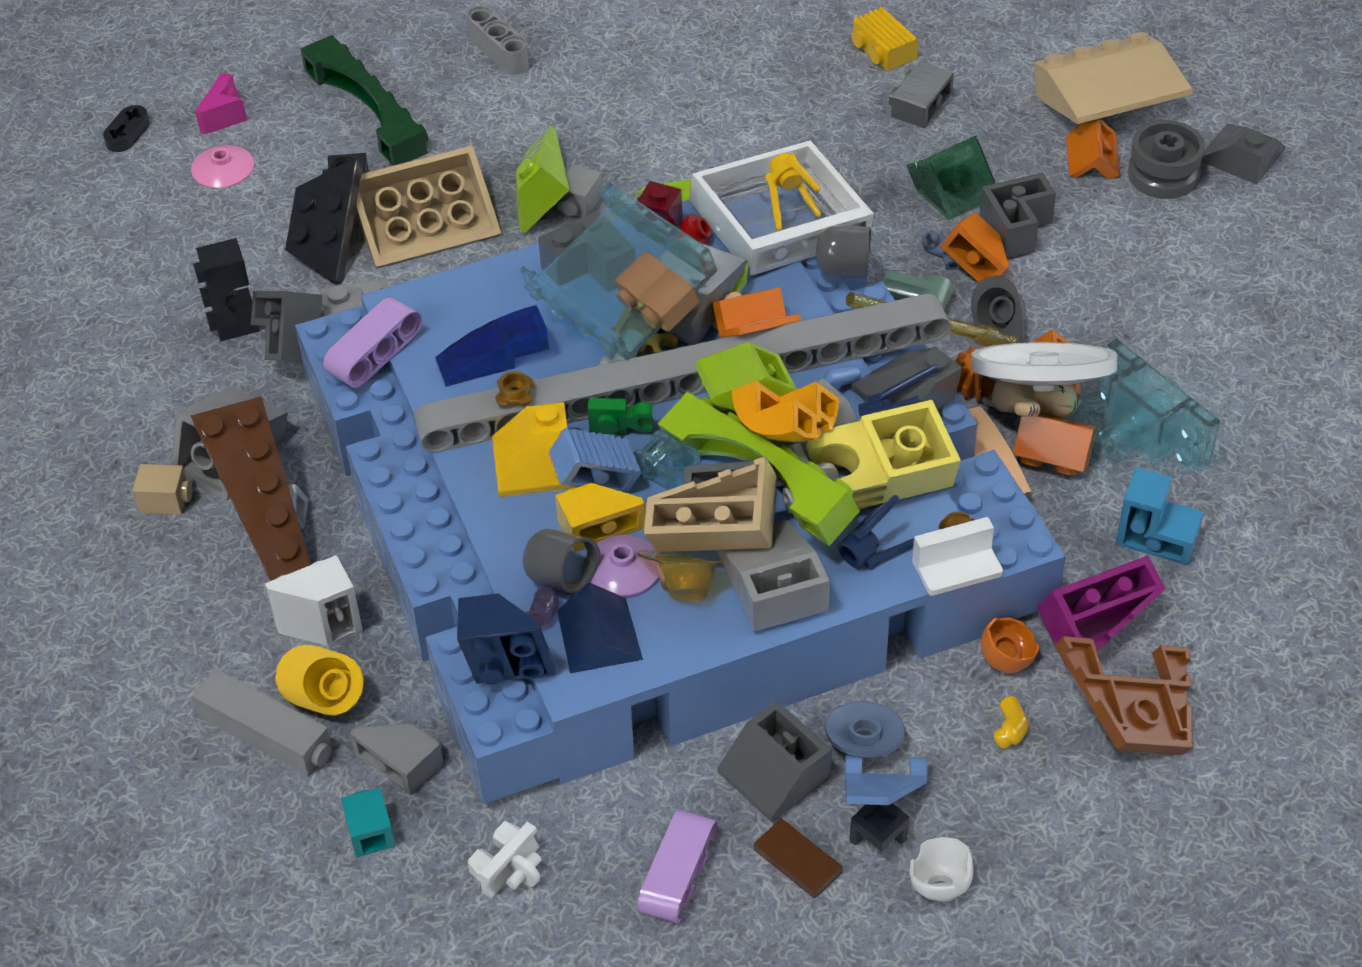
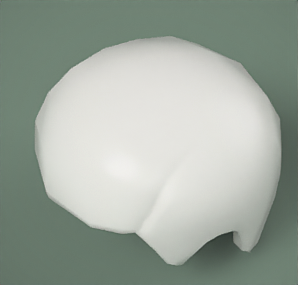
(944, 861)

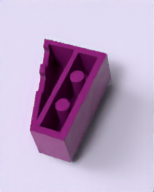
(1101, 603)

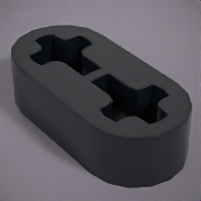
(131, 130)

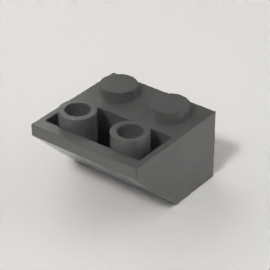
(776, 761)

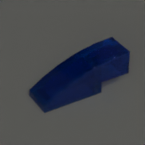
(493, 346)

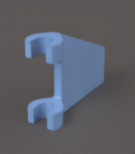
(882, 788)

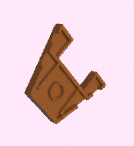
(1136, 711)

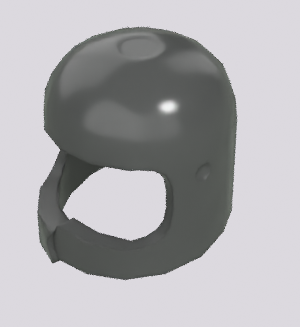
(844, 251)
(546, 555)

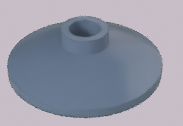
(865, 729)

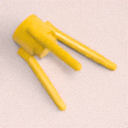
(787, 174)

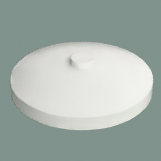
(1044, 363)

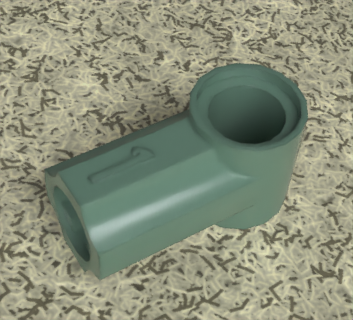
(906, 286)

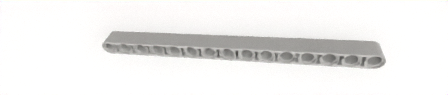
(673, 372)

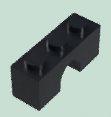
(223, 271)

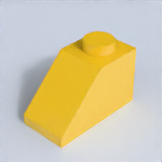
(598, 513)

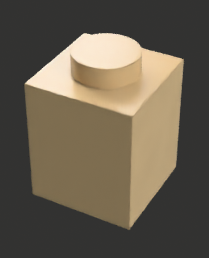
(161, 489)

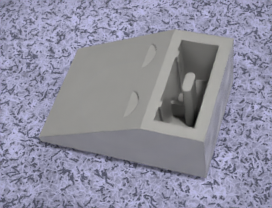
(778, 581)

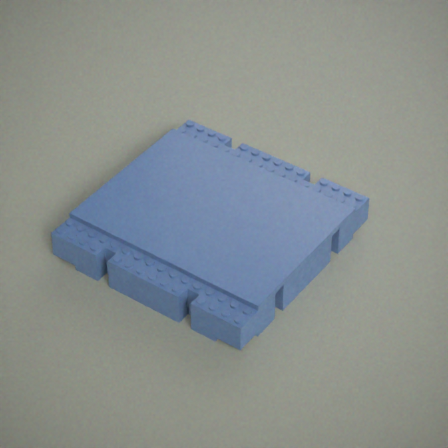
(702, 664)

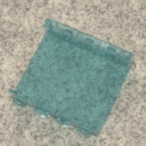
(583, 275)

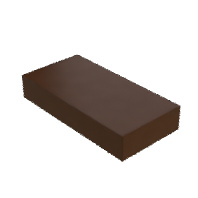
(798, 858)

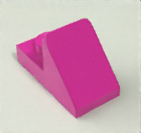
(220, 106)

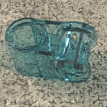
(665, 460)

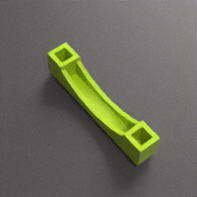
(819, 503)

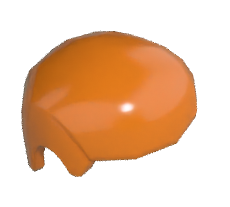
(1005, 638)

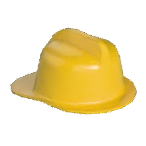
(319, 679)

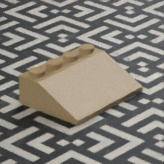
(1109, 78)
(424, 207)

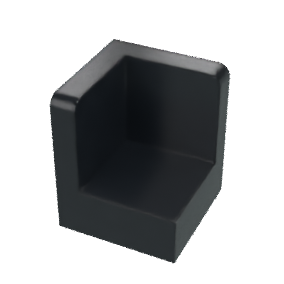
(879, 825)

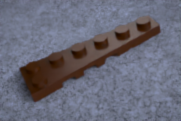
(253, 476)

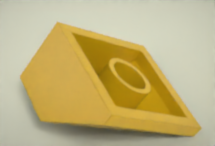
(523, 450)

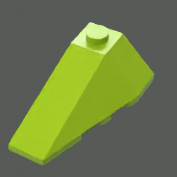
(540, 179)

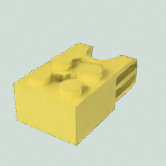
(891, 453)

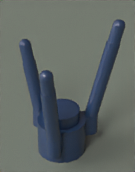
(878, 403)
(862, 542)

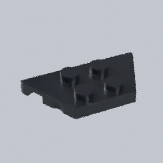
(324, 219)

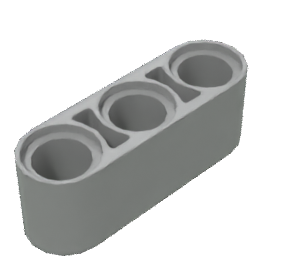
(497, 40)

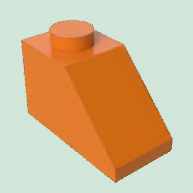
(977, 248)

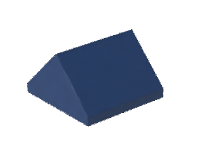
(597, 630)

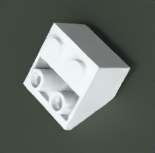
(315, 603)

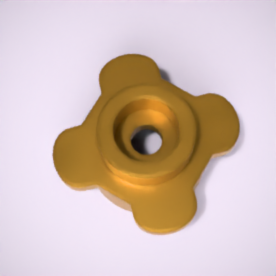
(514, 389)

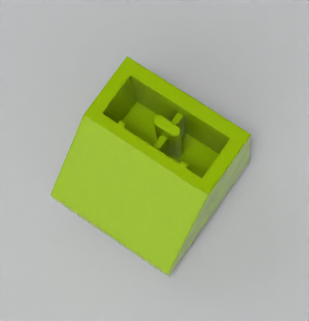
(738, 367)

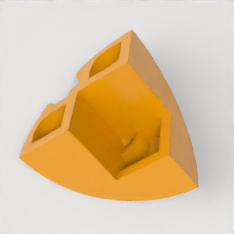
(787, 418)

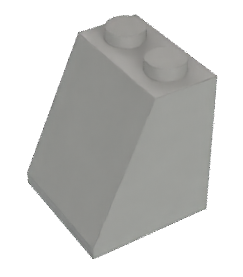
(190, 451)

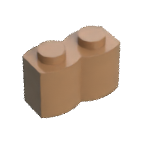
(656, 292)

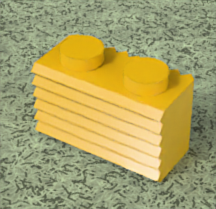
(884, 39)

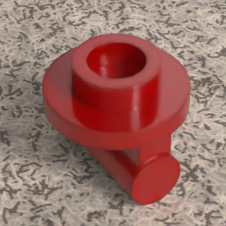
(697, 228)

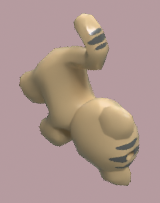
(1029, 403)

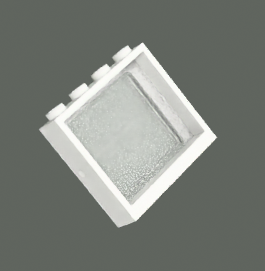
(740, 211)

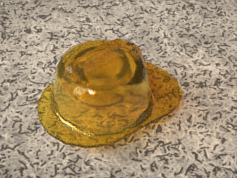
(682, 575)

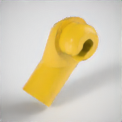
(1015, 725)

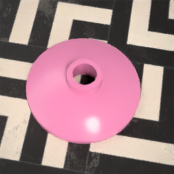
(222, 166)

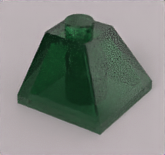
(953, 177)

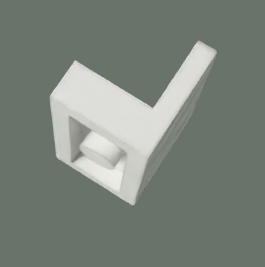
(956, 556)

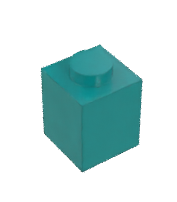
(368, 822)

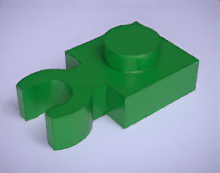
(614, 416)

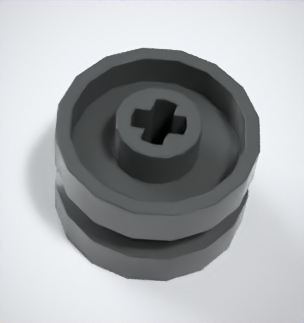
(1166, 159)

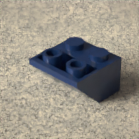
(501, 640)

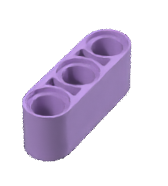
(372, 342)
(676, 864)

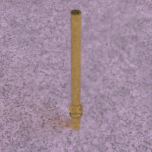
(982, 334)

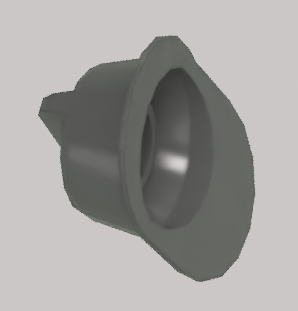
(999, 301)

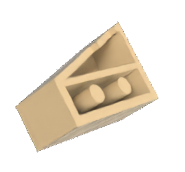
(717, 513)

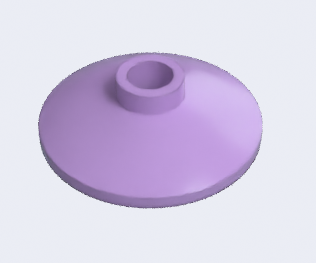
(622, 568)

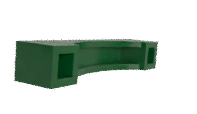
(332, 64)

